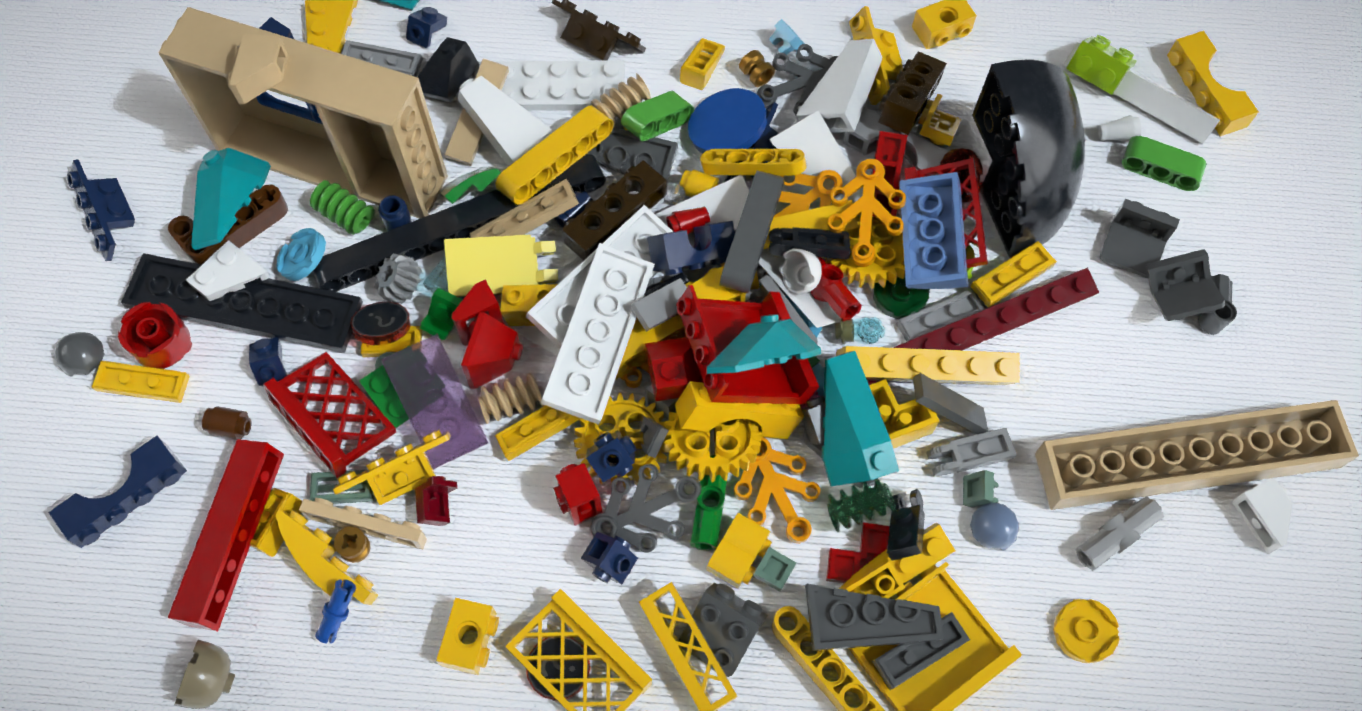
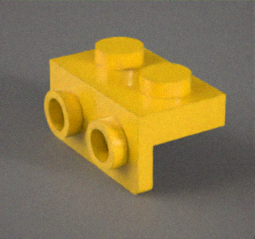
(938, 124)

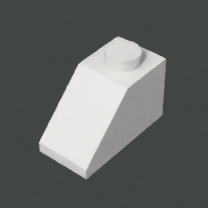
(1266, 513)

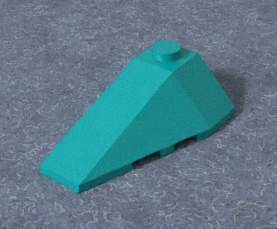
(221, 190)
(764, 344)
(854, 433)

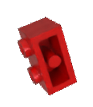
(577, 493)

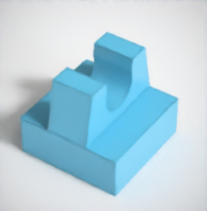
(786, 34)

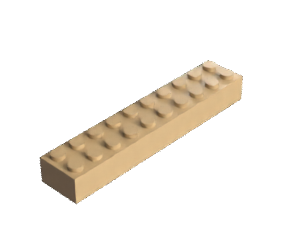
(1194, 454)

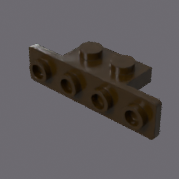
(592, 36)

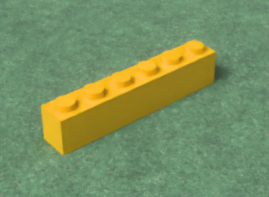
(705, 288)
(939, 365)

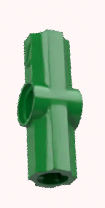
(708, 519)

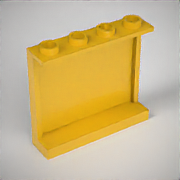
(960, 672)

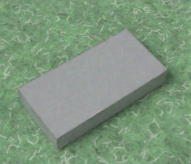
(659, 305)

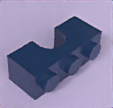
(674, 251)

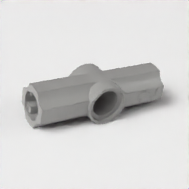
(1119, 533)

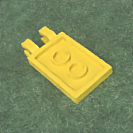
(498, 260)

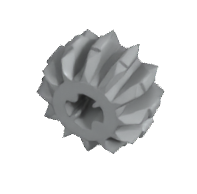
(398, 278)

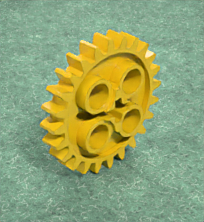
(888, 257)
(621, 415)
(735, 447)

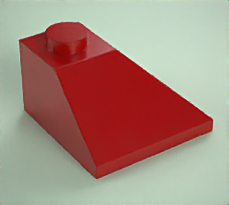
(490, 351)
(671, 367)

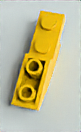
(313, 554)
(888, 577)

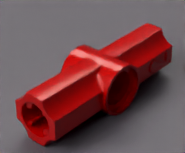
(835, 292)

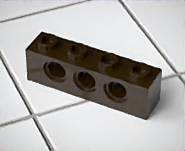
(911, 92)
(637, 178)

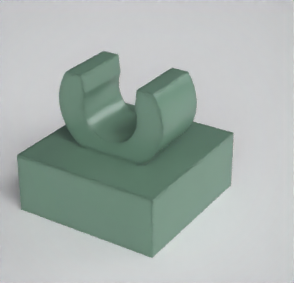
(979, 489)
(774, 569)

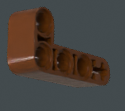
(265, 210)

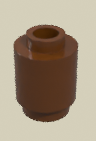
(226, 422)

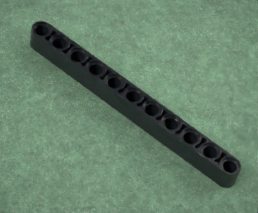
(427, 234)

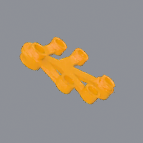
(802, 202)
(867, 206)
(775, 484)

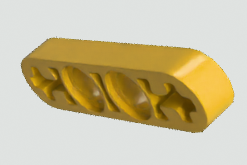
(782, 161)

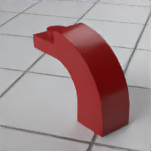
(890, 153)

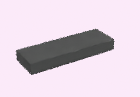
(949, 404)
(911, 658)

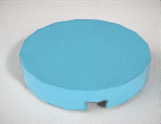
(301, 255)

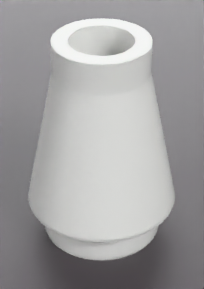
(1120, 129)

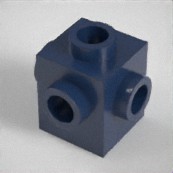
(602, 458)
(609, 558)

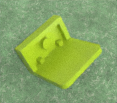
(1101, 63)

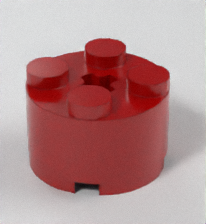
(154, 335)

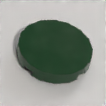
(897, 300)

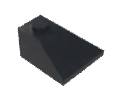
(447, 69)

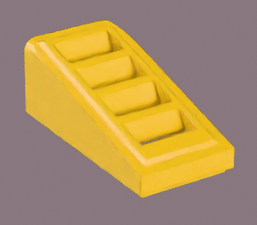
(701, 65)

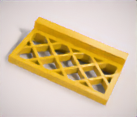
(596, 640)

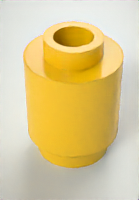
(696, 182)

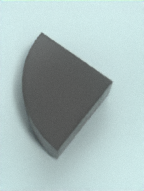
(652, 436)

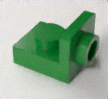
(439, 314)

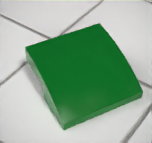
(477, 179)

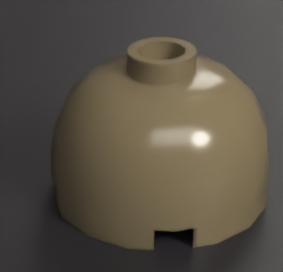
(205, 677)

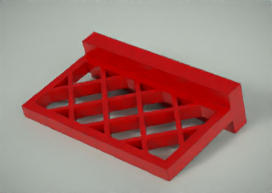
(912, 172)
(310, 430)

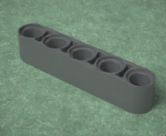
(752, 232)

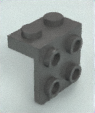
(1137, 237)
(1184, 285)
(726, 625)

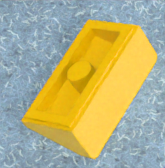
(268, 535)

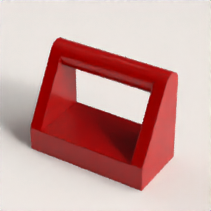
(477, 300)

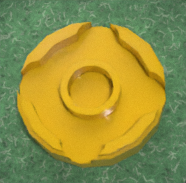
(1086, 631)

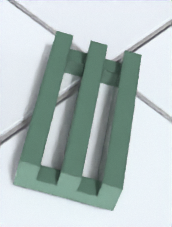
(317, 477)

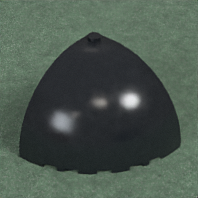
(1035, 148)

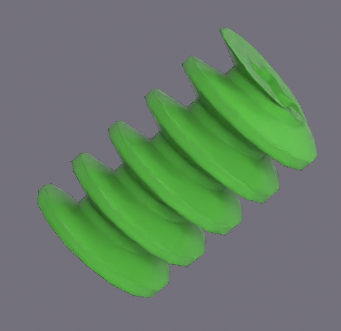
(341, 207)

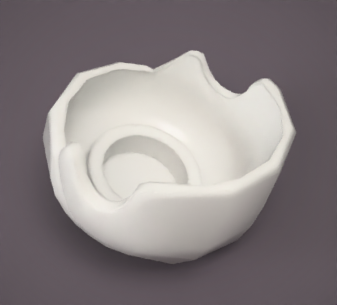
(800, 271)

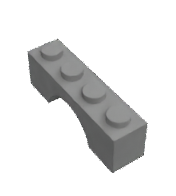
(917, 151)

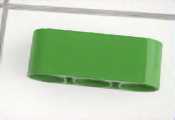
(657, 115)
(1164, 163)

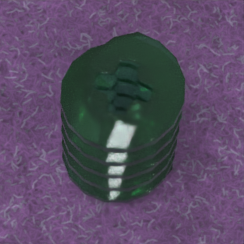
(860, 503)

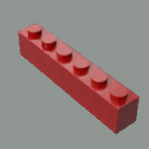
(226, 535)

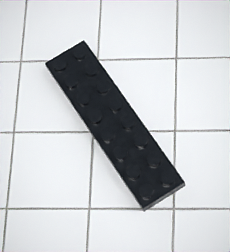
(261, 308)

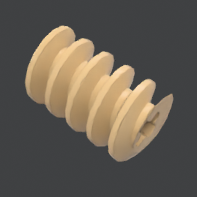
(621, 100)
(509, 397)

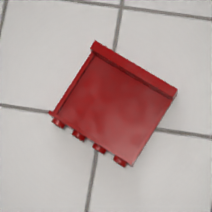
(715, 324)

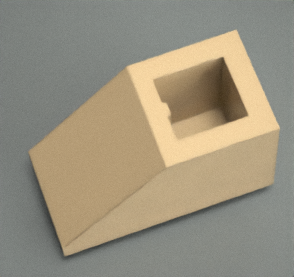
(258, 66)

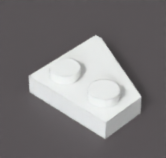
(226, 272)

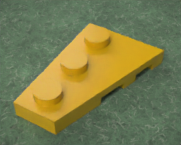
(328, 22)

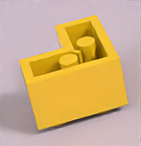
(903, 421)

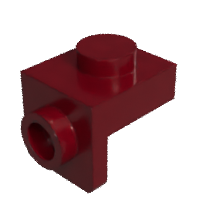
(433, 501)

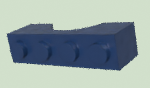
(151, 471)

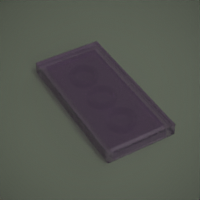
(434, 399)

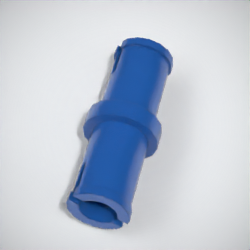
(335, 611)

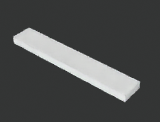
(1163, 104)

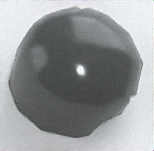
(79, 353)

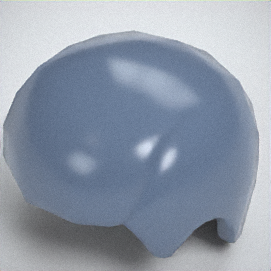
(994, 526)

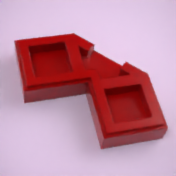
(845, 563)

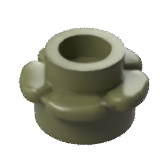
(845, 331)

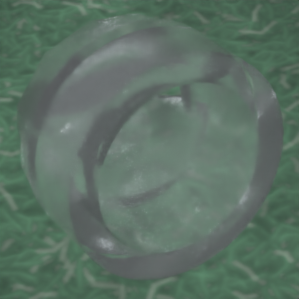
(674, 194)

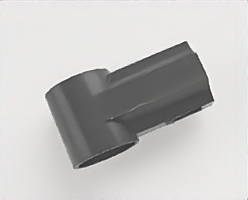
(1217, 320)

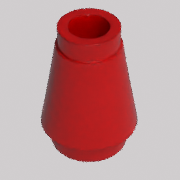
(688, 219)

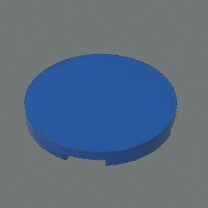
(727, 120)

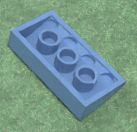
(934, 233)

